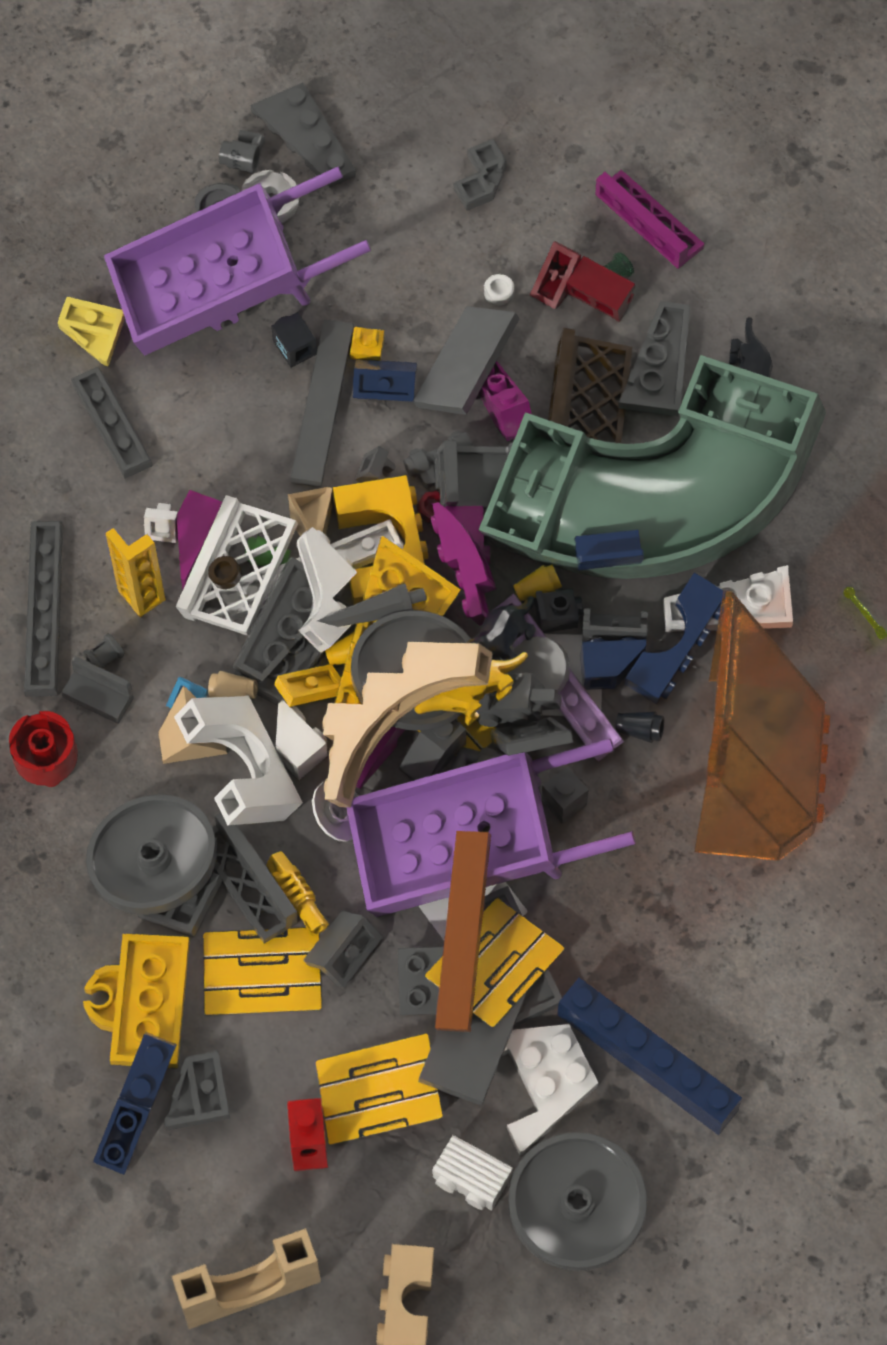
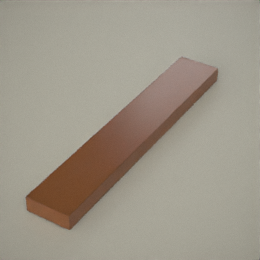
(463, 931)

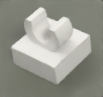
(161, 523)

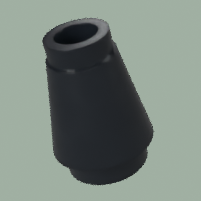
(641, 725)

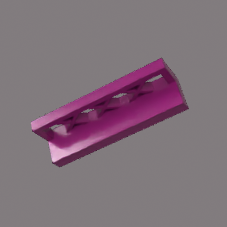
(645, 221)

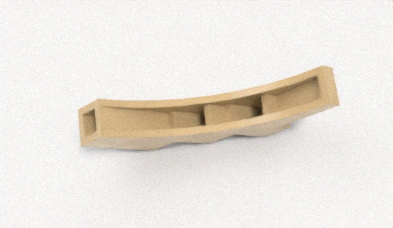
(357, 728)

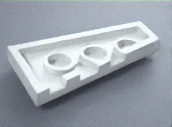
(763, 595)

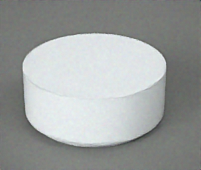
(499, 289)

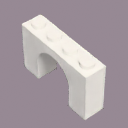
(236, 724)

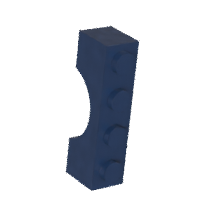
(655, 671)

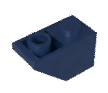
(608, 662)

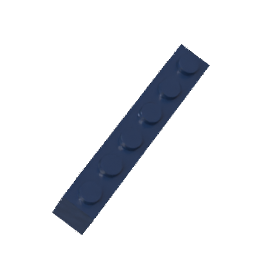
(649, 1056)

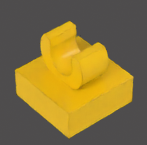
(367, 344)

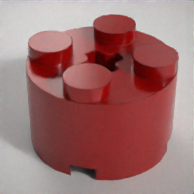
(43, 748)

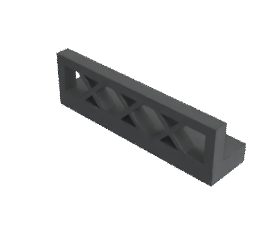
(261, 880)

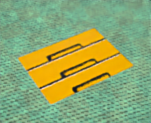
(509, 961)
(257, 976)
(376, 1089)

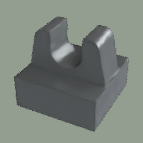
(373, 464)

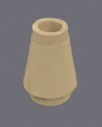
(231, 685)

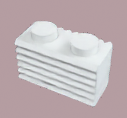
(471, 1173)

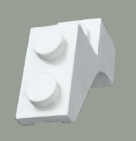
(327, 575)

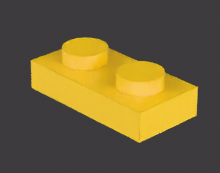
(308, 685)

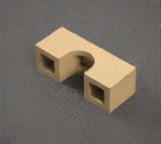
(408, 1270)

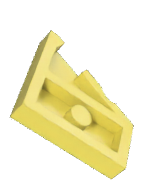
(92, 327)

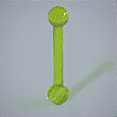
(849, 593)

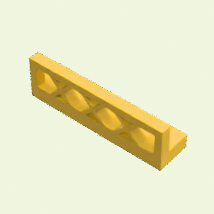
(136, 572)

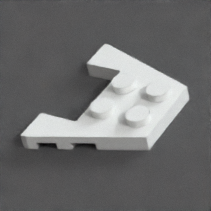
(553, 1075)

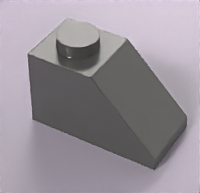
(433, 750)

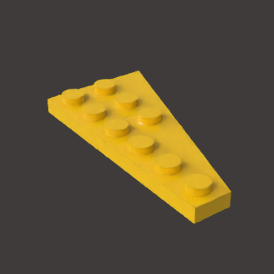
(391, 568)

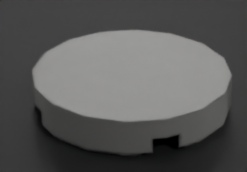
(545, 660)

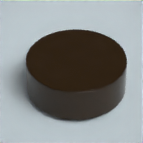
(225, 572)

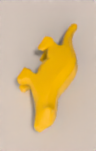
(467, 698)

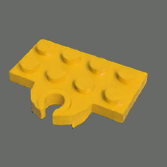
(143, 994)

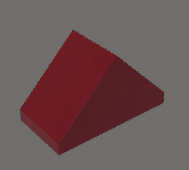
(552, 279)

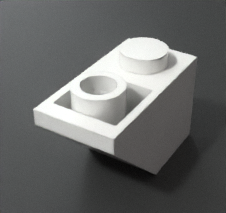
(297, 742)

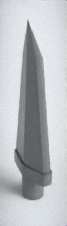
(377, 607)

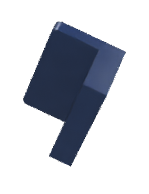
(384, 380)
(608, 549)

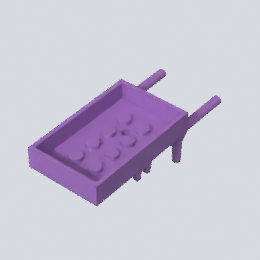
(214, 266)
(410, 829)

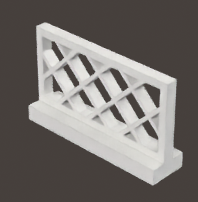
(217, 544)

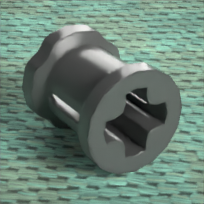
(104, 652)

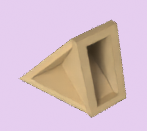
(311, 509)
(172, 742)

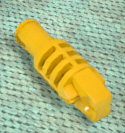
(297, 892)

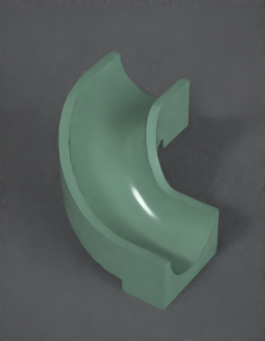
(686, 493)

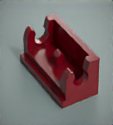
(600, 288)

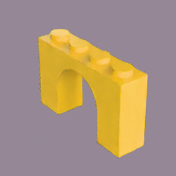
(376, 503)

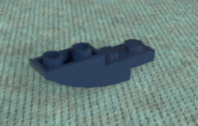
(134, 1103)

